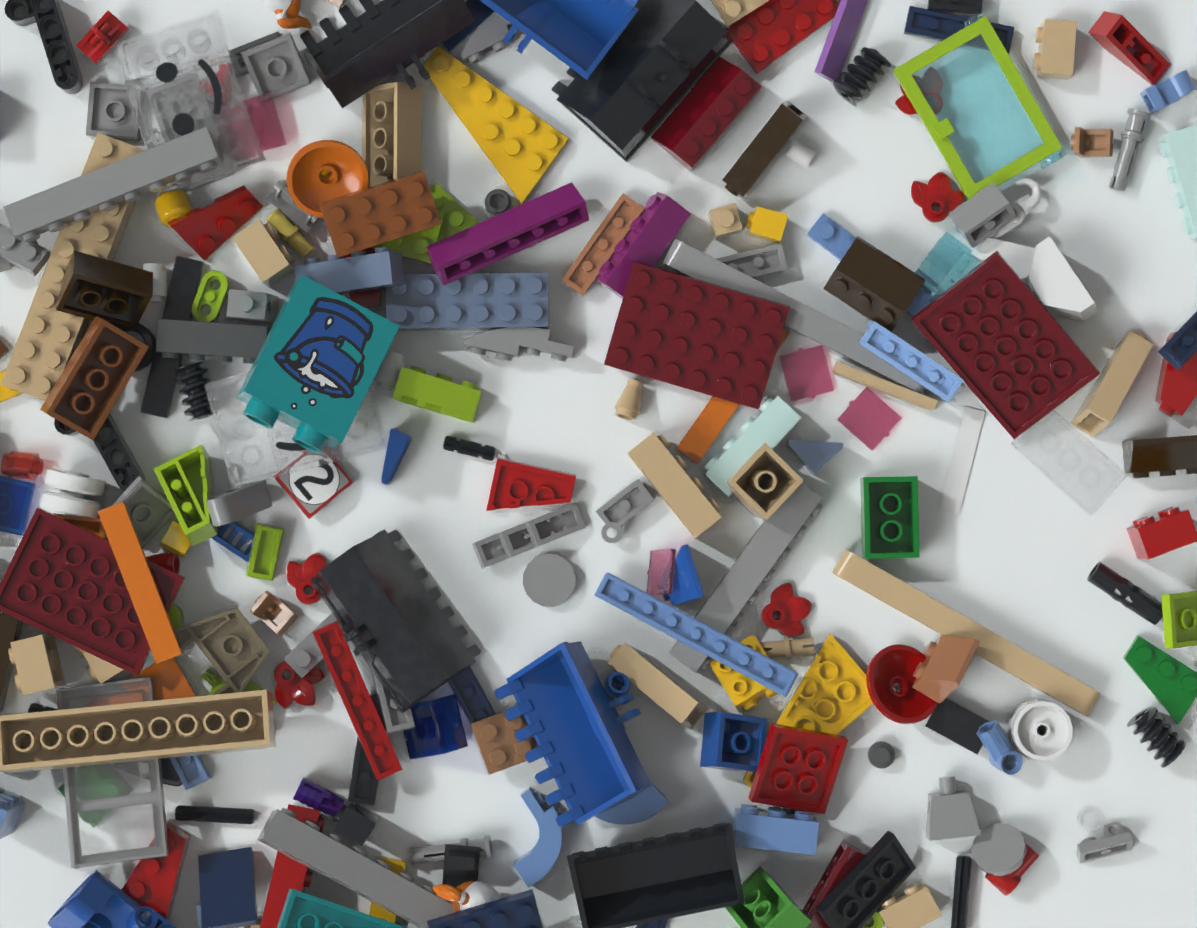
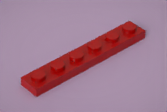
(357, 700)

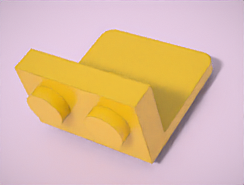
(742, 690)

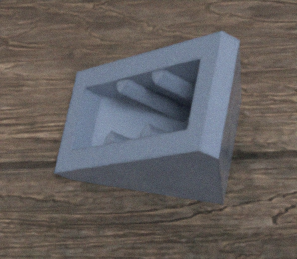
(814, 453)

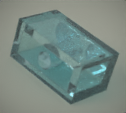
(942, 263)

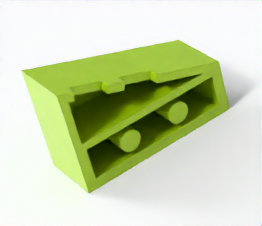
(437, 393)
(187, 486)

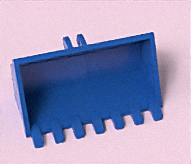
(569, 29)
(575, 733)

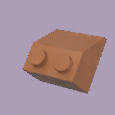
(944, 666)

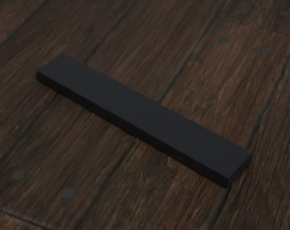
(178, 306)

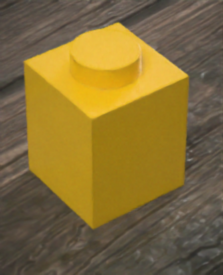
(766, 224)

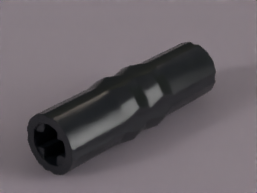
(1126, 593)

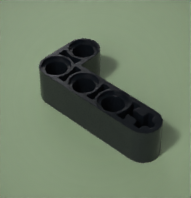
(51, 43)
(107, 449)

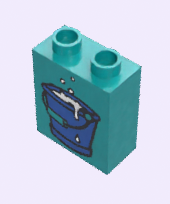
(316, 365)

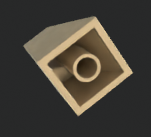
(764, 482)

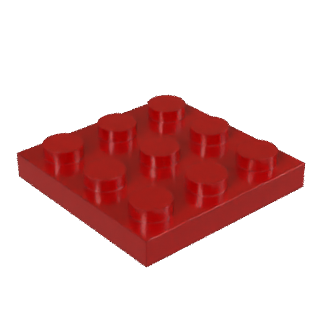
(798, 768)

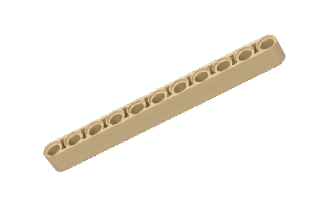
(951, 623)

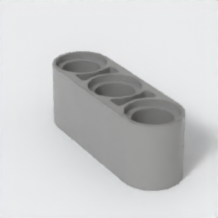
(238, 503)

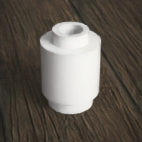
(159, 280)
(389, 370)

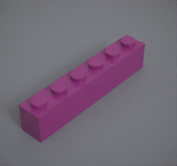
(507, 233)

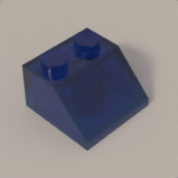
(436, 728)

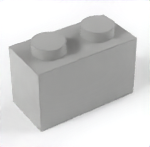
(982, 215)

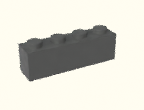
(209, 339)

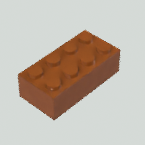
(380, 213)
(94, 378)

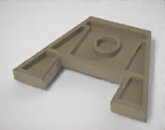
(229, 646)

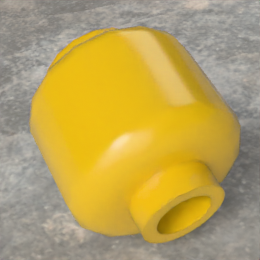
(172, 205)

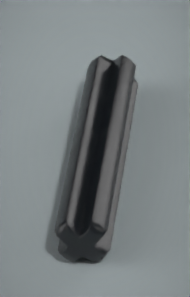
(214, 814)
(961, 891)

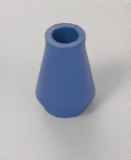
(616, 685)

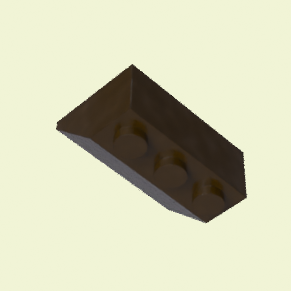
(874, 284)
(105, 290)
(1160, 455)

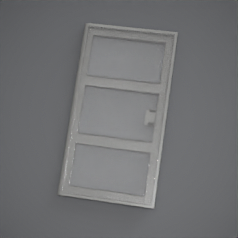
(113, 807)

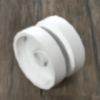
(72, 493)
(1054, 737)

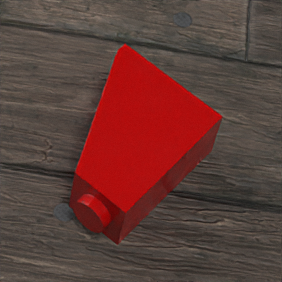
(1176, 387)

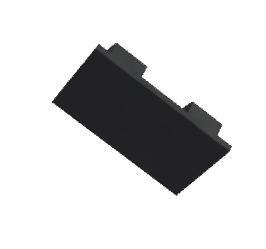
(957, 724)
(460, 864)

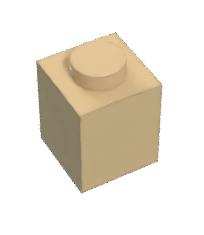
(725, 221)

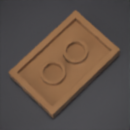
(498, 742)

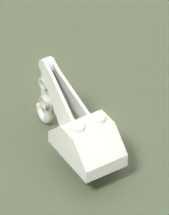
(1040, 267)

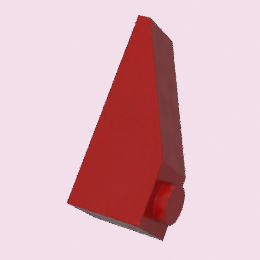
(1129, 46)

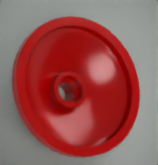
(896, 668)

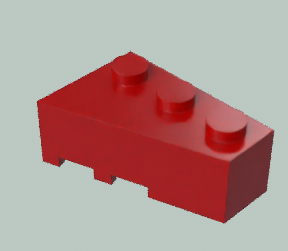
(157, 879)

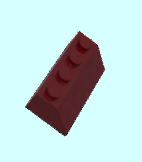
(706, 113)
(840, 865)

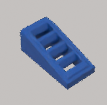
(396, 449)
(227, 543)

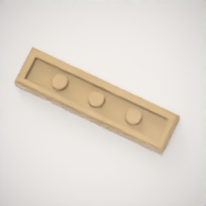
(884, 386)

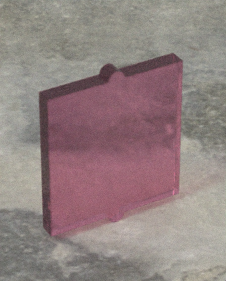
(806, 373)
(869, 418)
(661, 571)

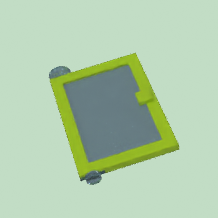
(978, 108)

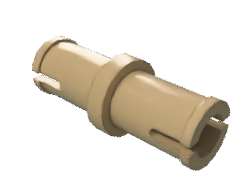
(788, 647)

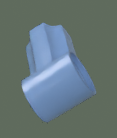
(999, 747)

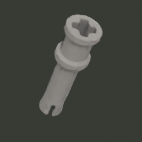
(1131, 138)
(437, 852)

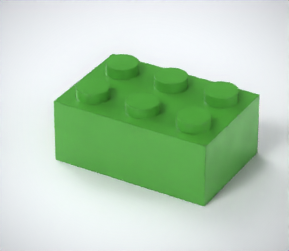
(766, 905)

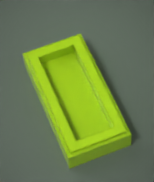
(264, 551)

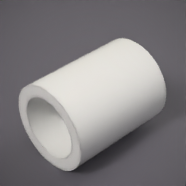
(800, 154)

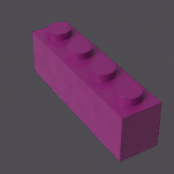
(645, 241)

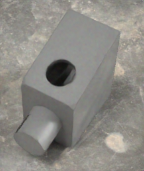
(252, 306)
(950, 813)

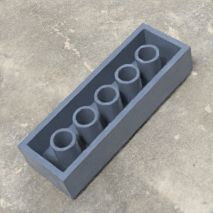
(470, 302)

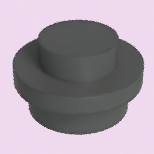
(497, 202)
(881, 754)

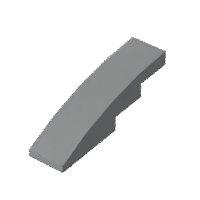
(528, 535)

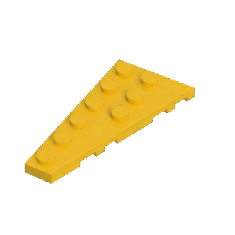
(507, 132)
(828, 694)

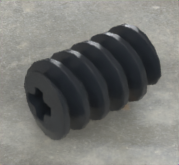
(860, 74)
(194, 389)
(1158, 734)

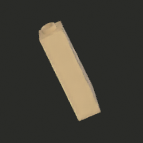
(1112, 384)
(657, 685)

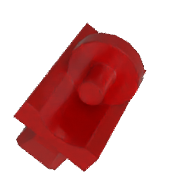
(102, 37)

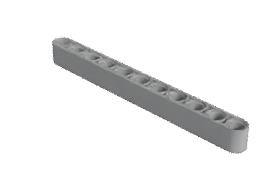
(800, 316)

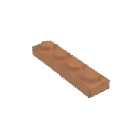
(602, 244)

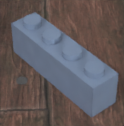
(357, 272)

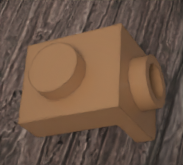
(1092, 142)
(274, 612)

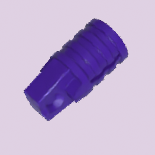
(318, 797)

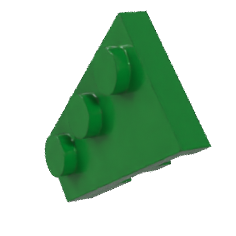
(1164, 676)

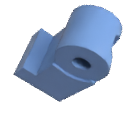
(1167, 91)

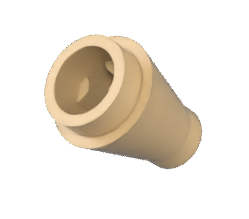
(629, 402)

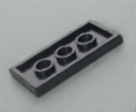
(867, 885)

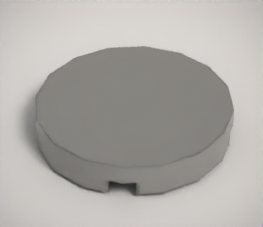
(549, 580)
(999, 849)

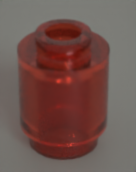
(22, 465)

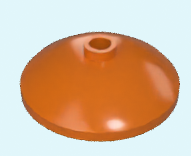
(310, 187)

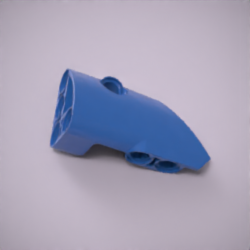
(104, 905)

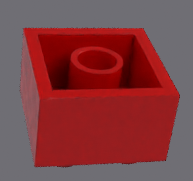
(1162, 534)

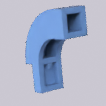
(637, 808)
(543, 856)

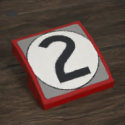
(315, 487)

